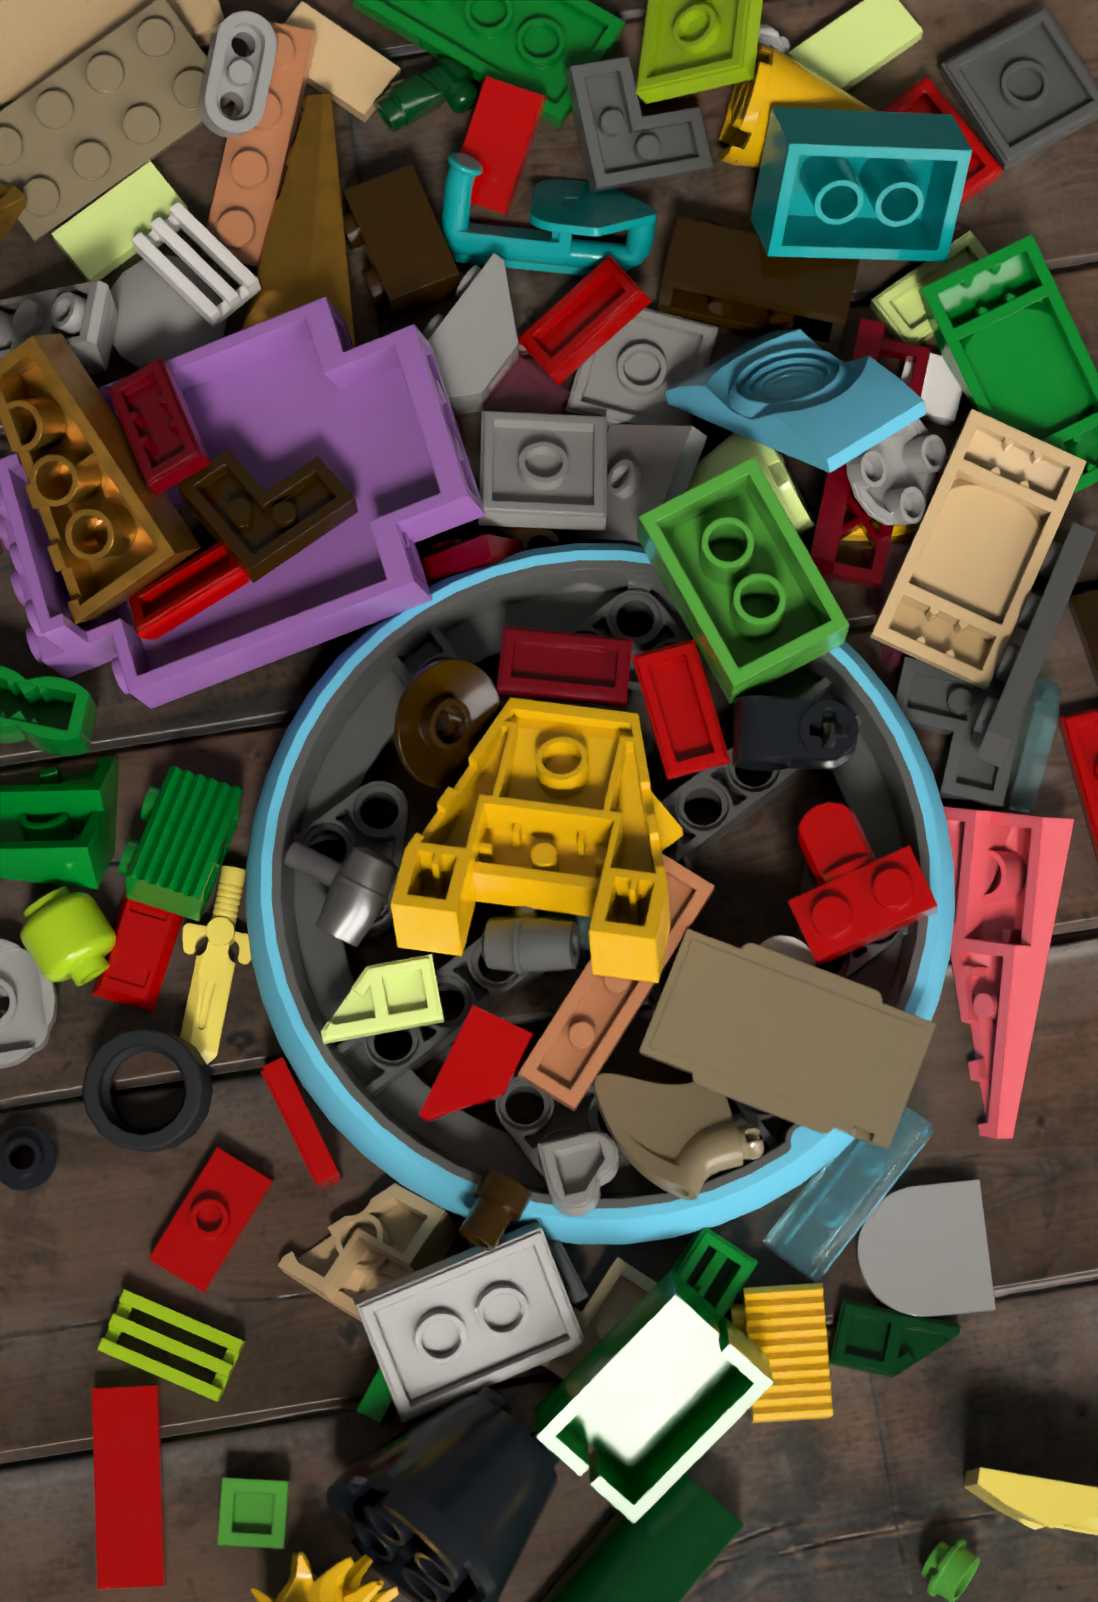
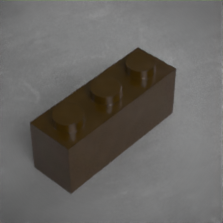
(731, 282)

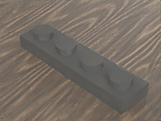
(1022, 664)

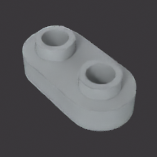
(237, 77)

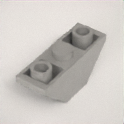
(78, 311)
(476, 338)

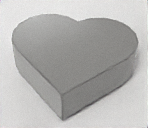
(577, 1169)

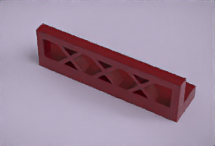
(837, 486)

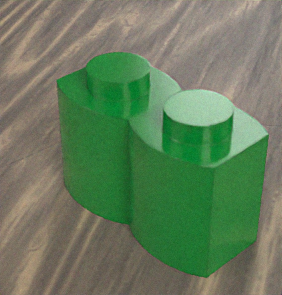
(46, 712)

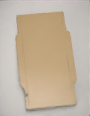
(48, 34)

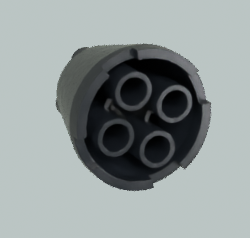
(449, 1500)

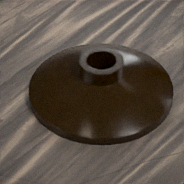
(464, 707)

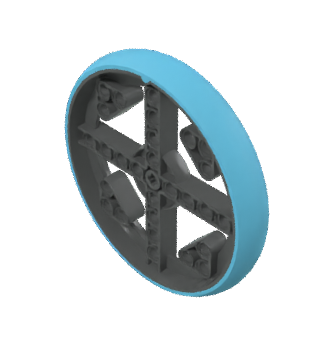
(319, 796)

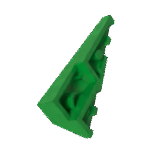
(60, 827)

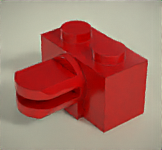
(855, 891)

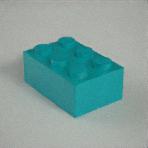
(860, 184)

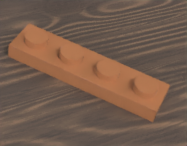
(255, 162)
(604, 1006)

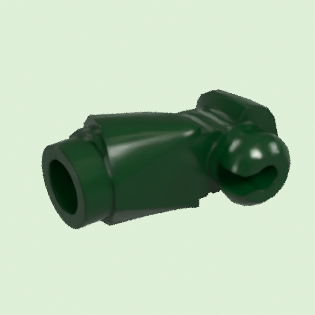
(421, 94)

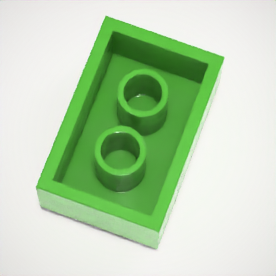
(742, 579)

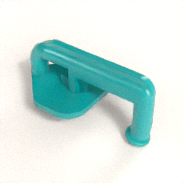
(557, 207)

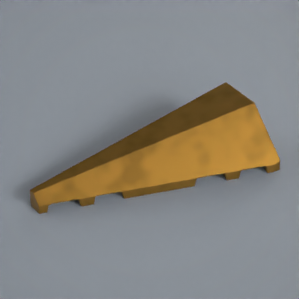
(305, 234)

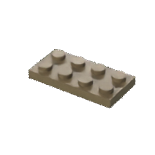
(102, 117)

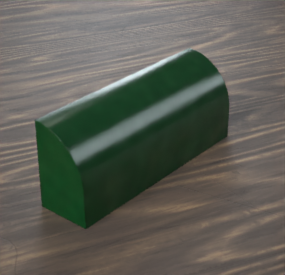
(655, 1556)

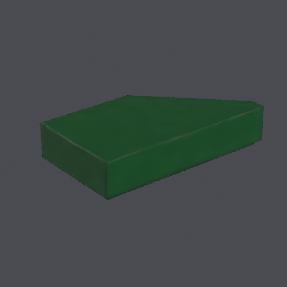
(884, 1339)

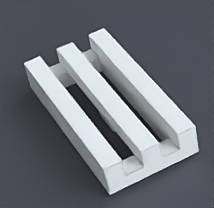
(166, 232)

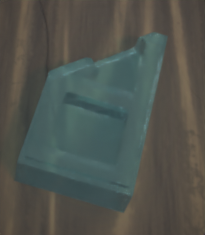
(1035, 745)

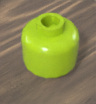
(68, 936)

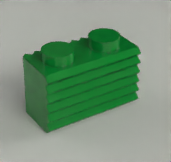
(182, 843)

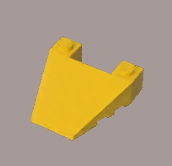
(550, 822)

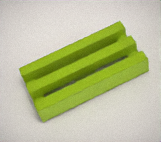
(119, 1323)

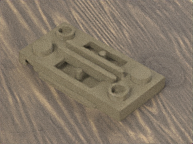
(787, 1038)

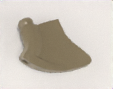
(674, 1131)

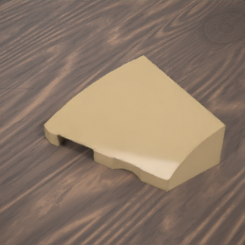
(377, 1246)

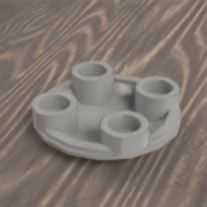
(156, 318)
(898, 475)

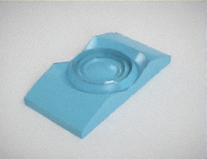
(800, 399)

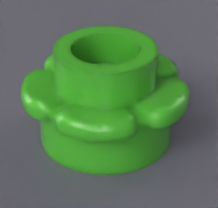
(950, 1570)

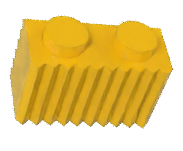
(792, 1331)

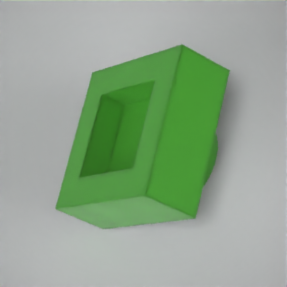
(253, 1513)

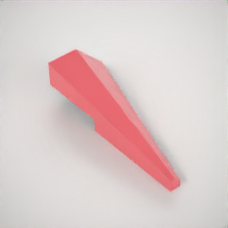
(1003, 926)

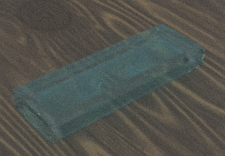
(844, 1197)

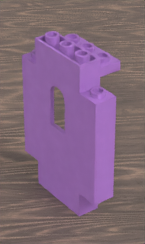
(277, 403)

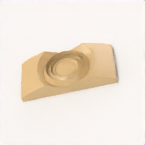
(978, 549)

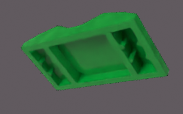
(1018, 350)

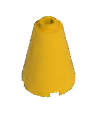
(779, 84)

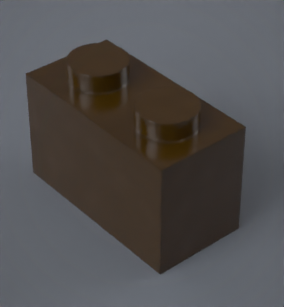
(400, 241)

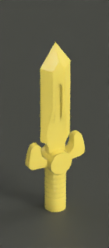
(213, 968)

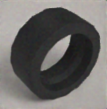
(99, 1080)

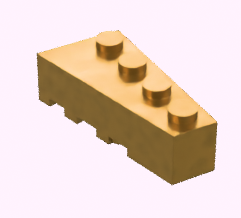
(83, 478)

